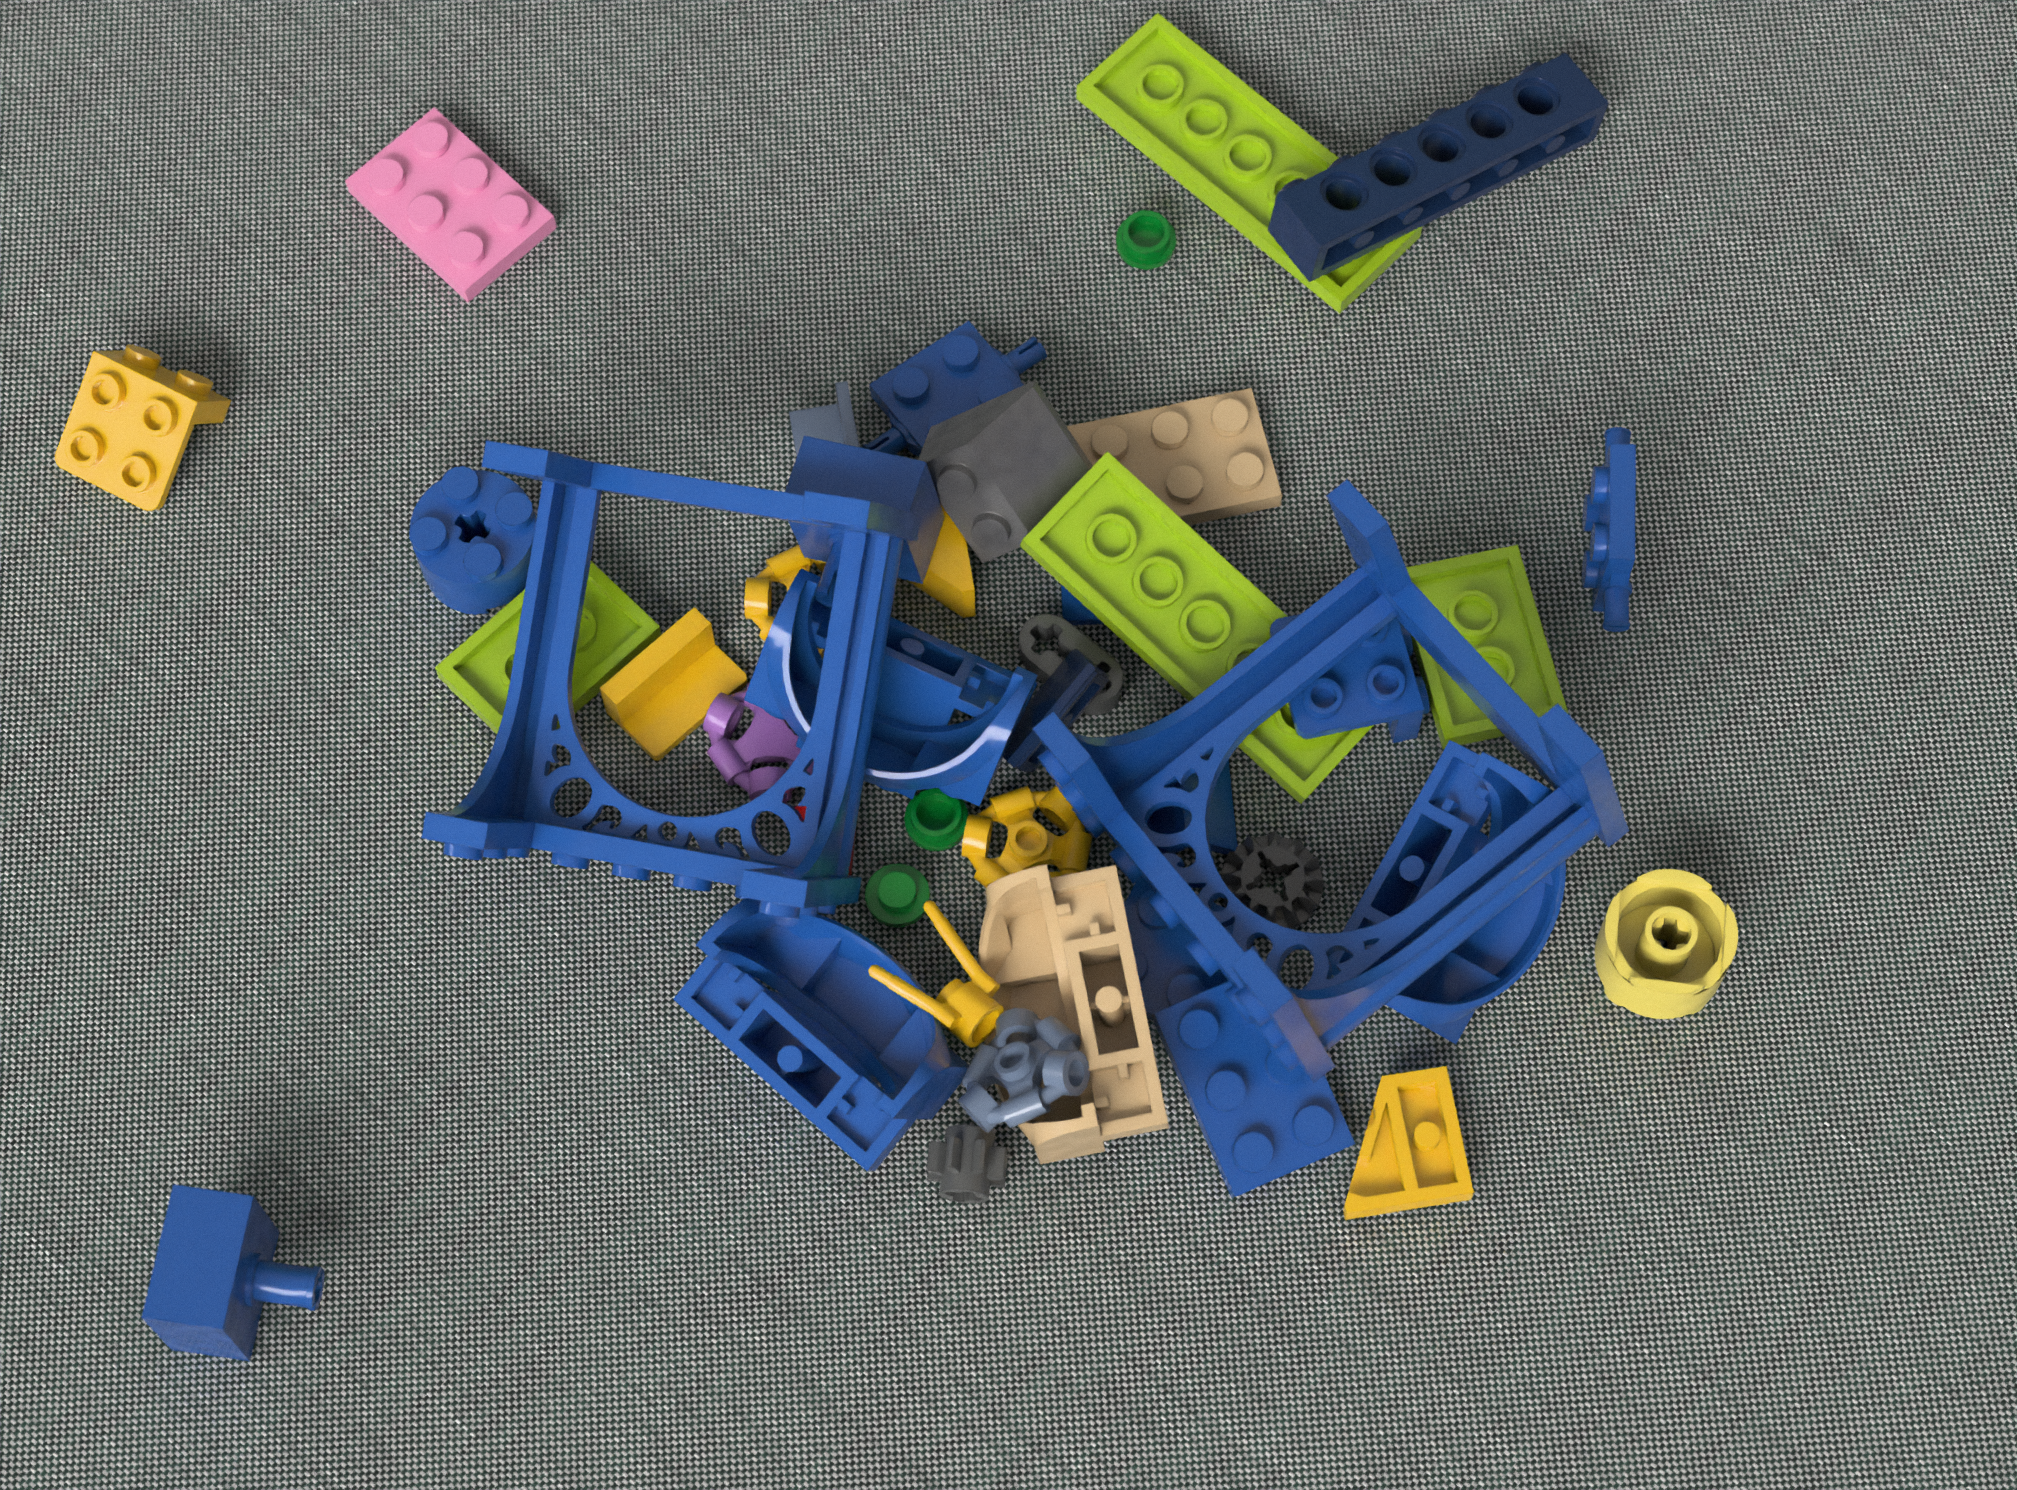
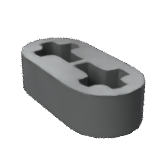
(1069, 638)

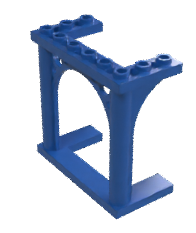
(1129, 776)
(515, 794)

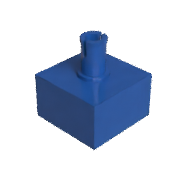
(869, 476)
(218, 1272)

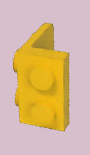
(135, 424)

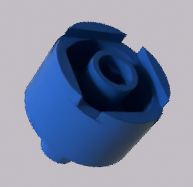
(473, 539)

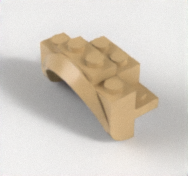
(1070, 956)

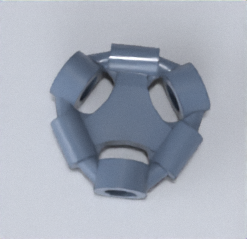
(1018, 1064)

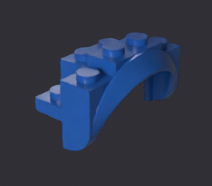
(916, 702)
(1432, 844)
(827, 1027)

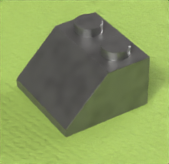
(1003, 468)

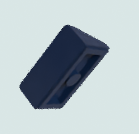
(1065, 694)

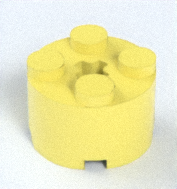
(1699, 944)

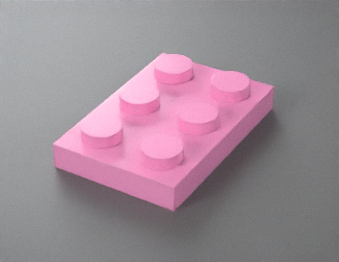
(451, 204)

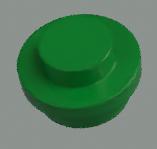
(1146, 240)
(935, 820)
(897, 895)

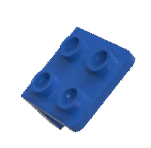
(1364, 689)

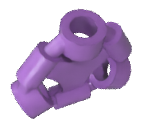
(765, 741)

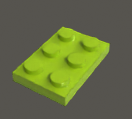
(1495, 611)
(609, 637)

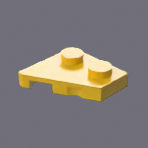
(1410, 1148)

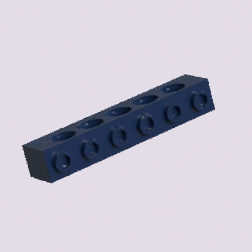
(1436, 166)

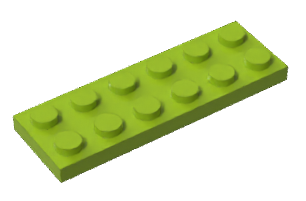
(1219, 143)
(1173, 605)

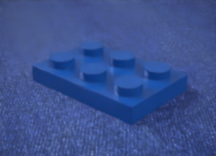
(1245, 1101)

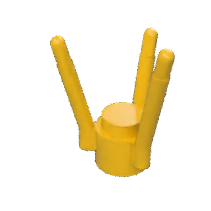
(960, 1006)

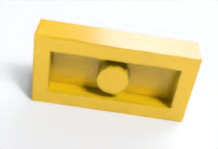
(671, 685)

